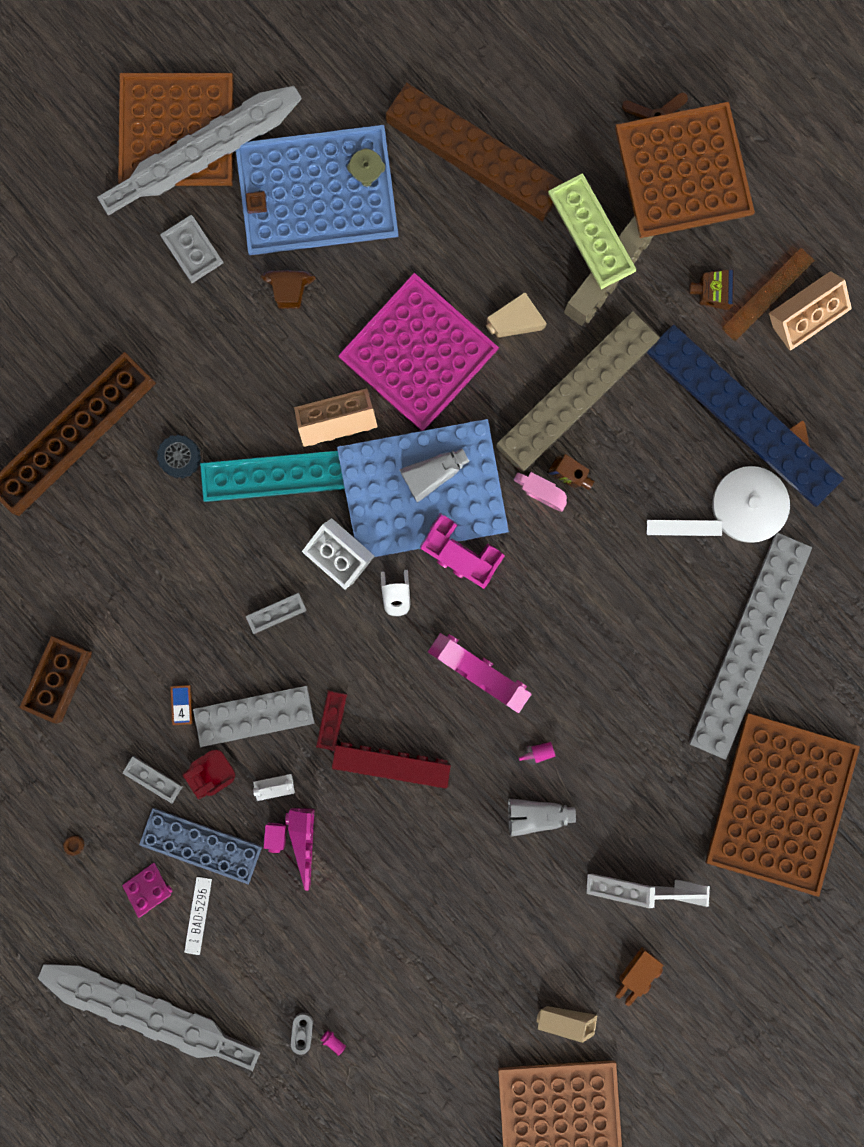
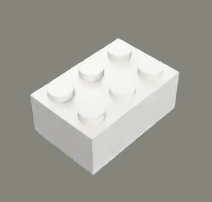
(338, 553)

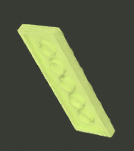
(592, 231)

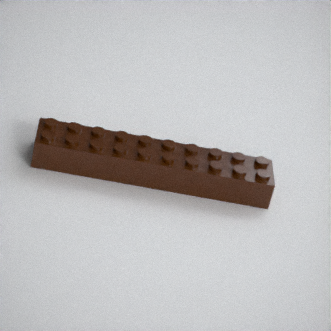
(473, 151)
(72, 433)

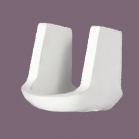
(396, 592)

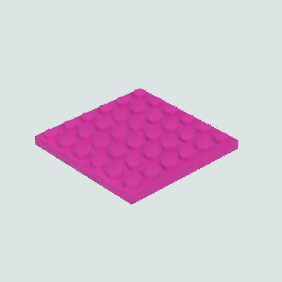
(418, 352)

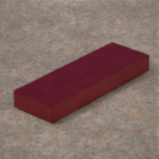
(331, 720)

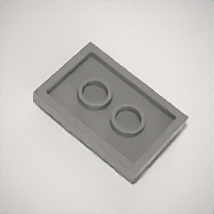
(191, 248)

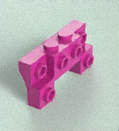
(458, 557)

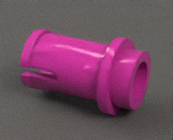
(332, 1042)

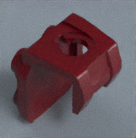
(209, 774)

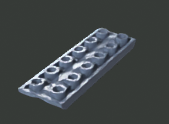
(200, 845)

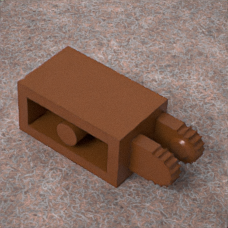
(639, 975)

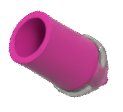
(538, 753)

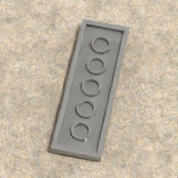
(253, 716)

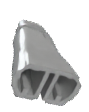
(433, 472)
(535, 816)

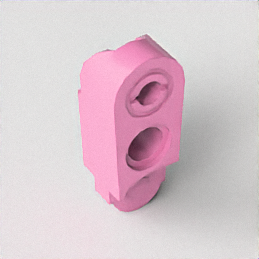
(542, 490)

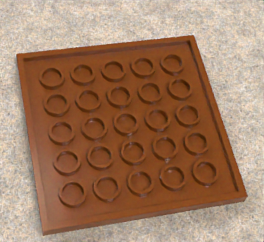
(165, 108)
(684, 170)

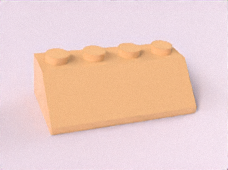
(811, 310)
(335, 417)

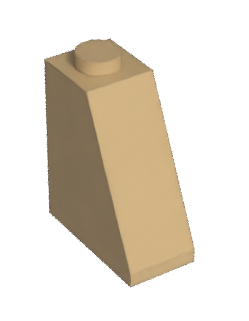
(516, 318)
(567, 1023)

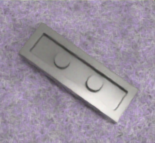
(276, 613)
(152, 779)

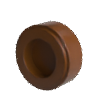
(73, 845)

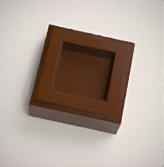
(256, 202)

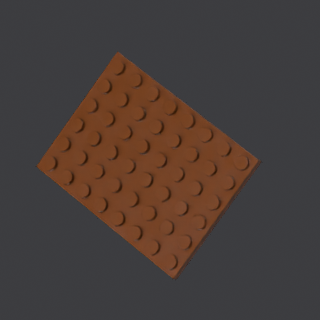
(782, 804)

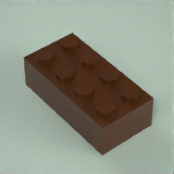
(56, 679)

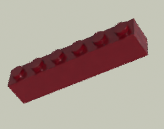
(391, 766)

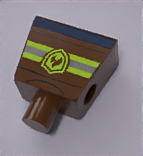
(715, 289)
(564, 469)

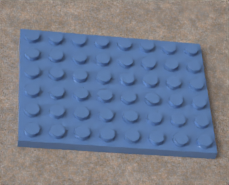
(312, 193)
(383, 508)

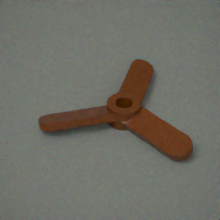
(643, 112)

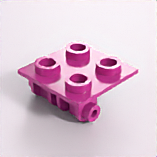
(146, 890)

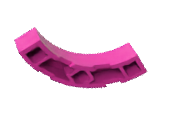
(480, 672)

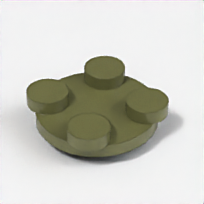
(366, 166)

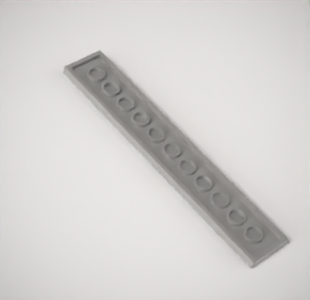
(750, 645)

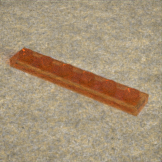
(768, 294)

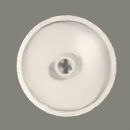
(751, 504)

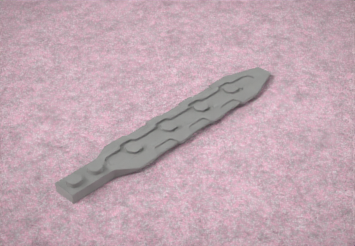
(203, 147)
(145, 1014)

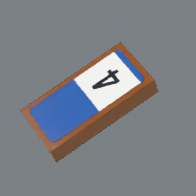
(181, 705)

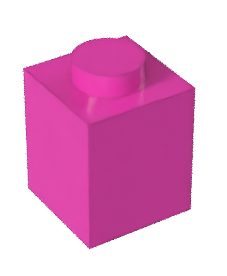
(275, 837)

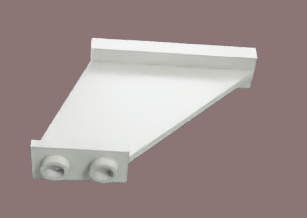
(645, 895)

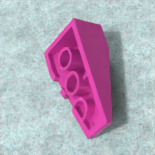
(301, 834)

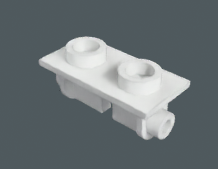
(273, 787)

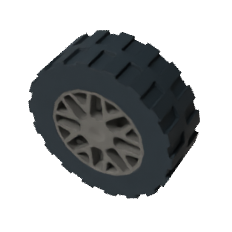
(179, 456)

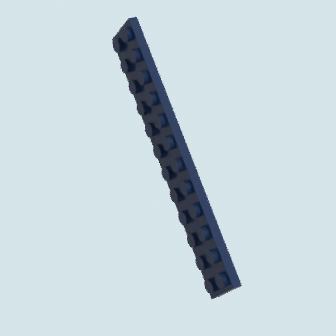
(745, 416)

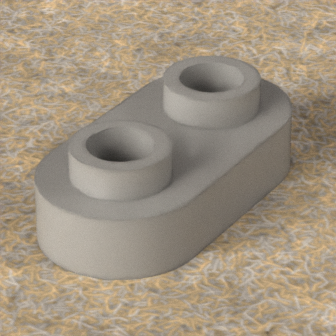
(301, 1032)

